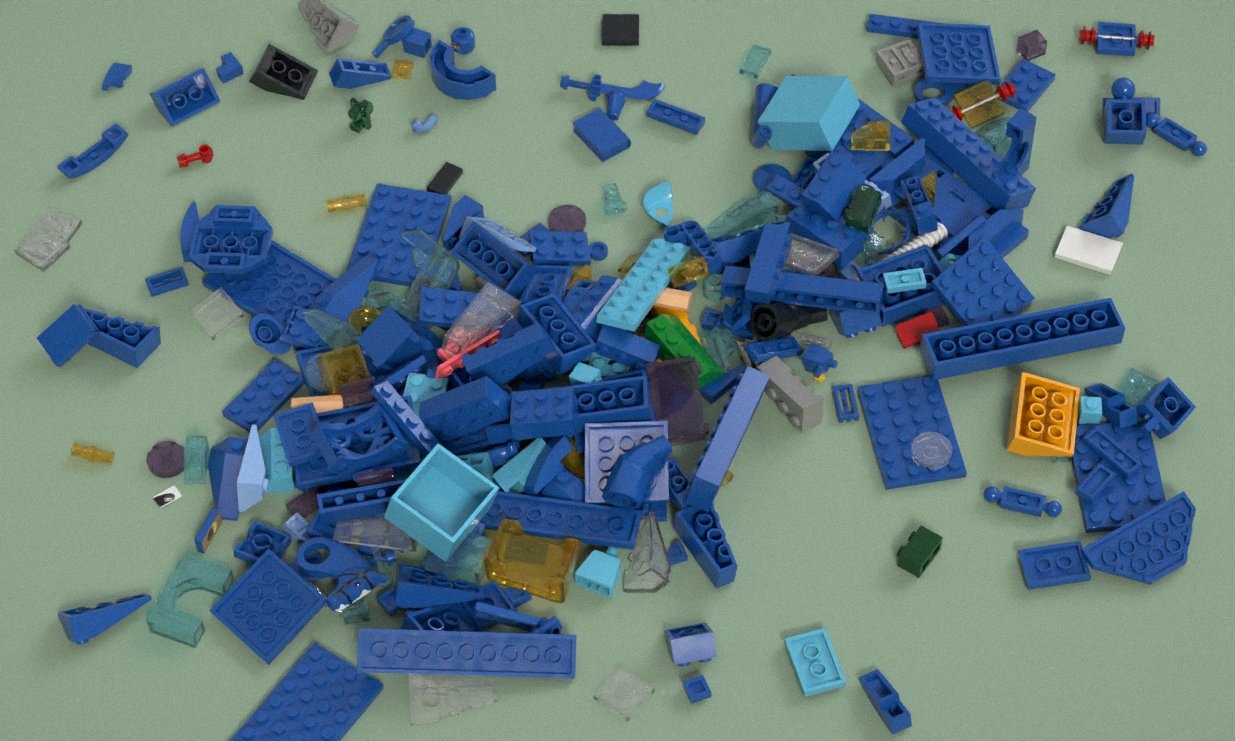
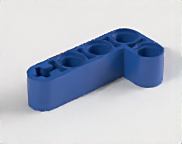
(692, 235)

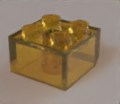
(347, 359)

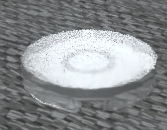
(931, 450)

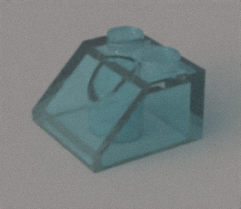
(995, 135)

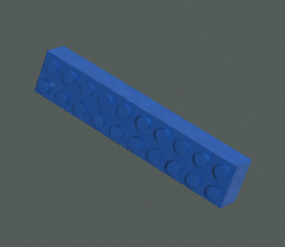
(1021, 338)

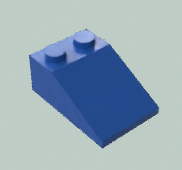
(441, 618)

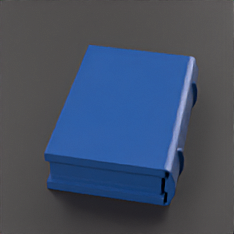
(601, 135)
(68, 335)

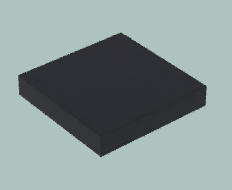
(620, 30)

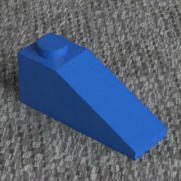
(356, 73)

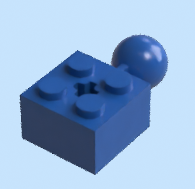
(1124, 117)

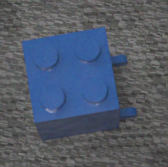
(392, 340)

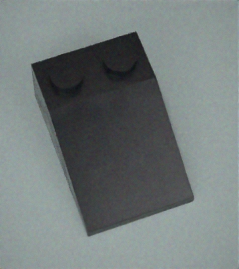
(283, 74)

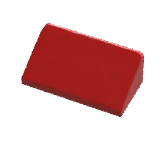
(912, 330)

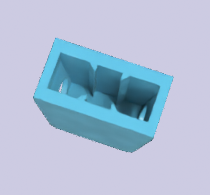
(600, 572)

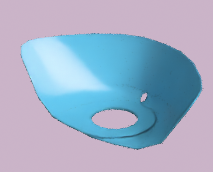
(659, 197)

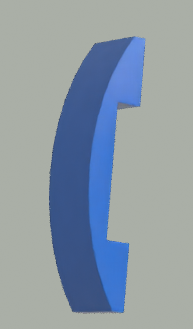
(96, 155)

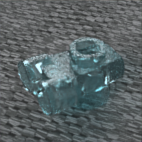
(614, 202)
(872, 246)

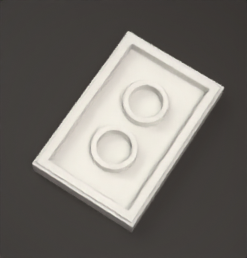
(1088, 250)

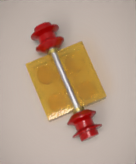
(982, 103)

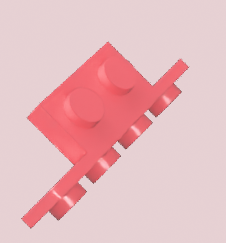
(453, 362)

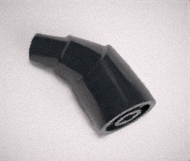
(780, 319)

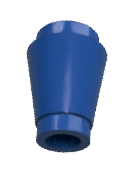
(615, 104)

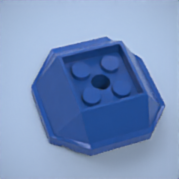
(231, 240)

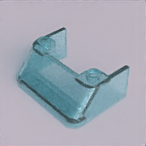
(436, 270)

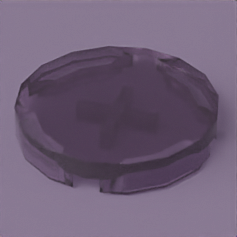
(567, 219)
(166, 459)

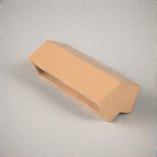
(674, 299)
(321, 403)

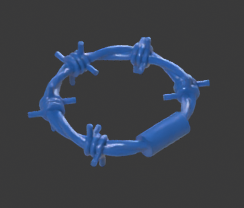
(906, 234)

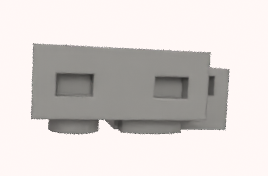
(900, 62)

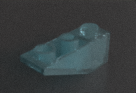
(331, 329)

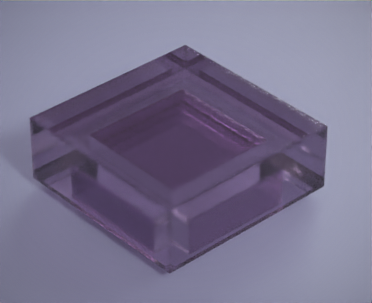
(940, 315)

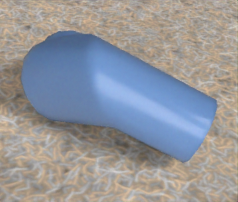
(424, 126)

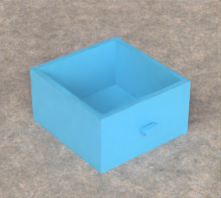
(810, 112)
(441, 502)

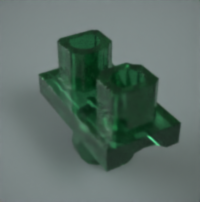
(360, 114)

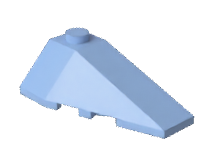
(499, 232)
(252, 474)

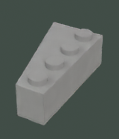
(791, 395)

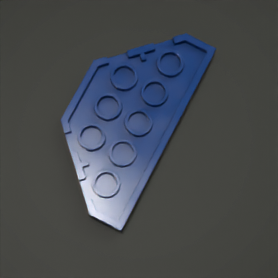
(1148, 544)

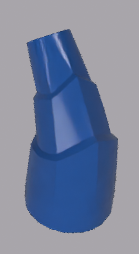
(631, 473)

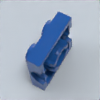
(259, 541)

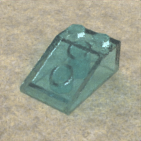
(466, 561)

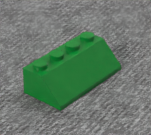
(679, 343)

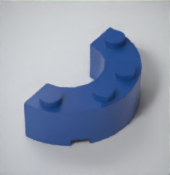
(457, 82)

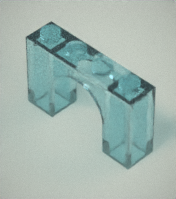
(190, 574)

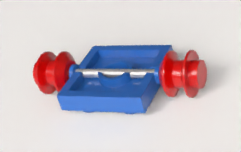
(1116, 38)

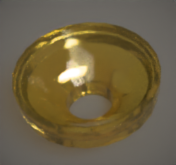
(363, 317)

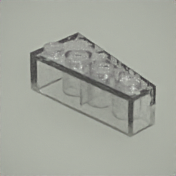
(482, 316)

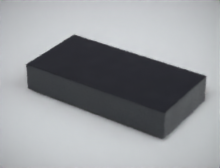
(445, 179)

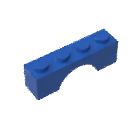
(1021, 130)

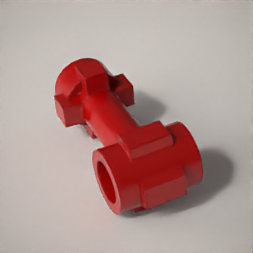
(205, 154)

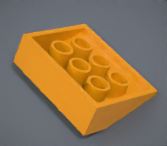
(1043, 417)

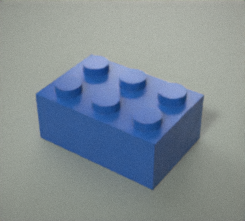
(544, 413)

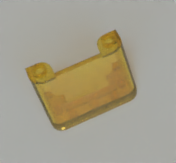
(532, 562)

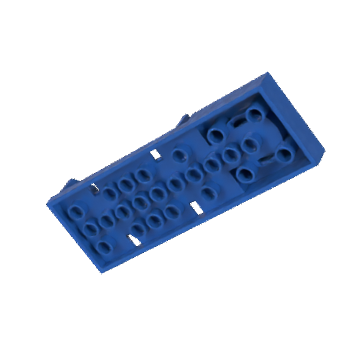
(954, 200)

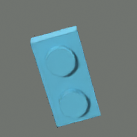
(904, 280)

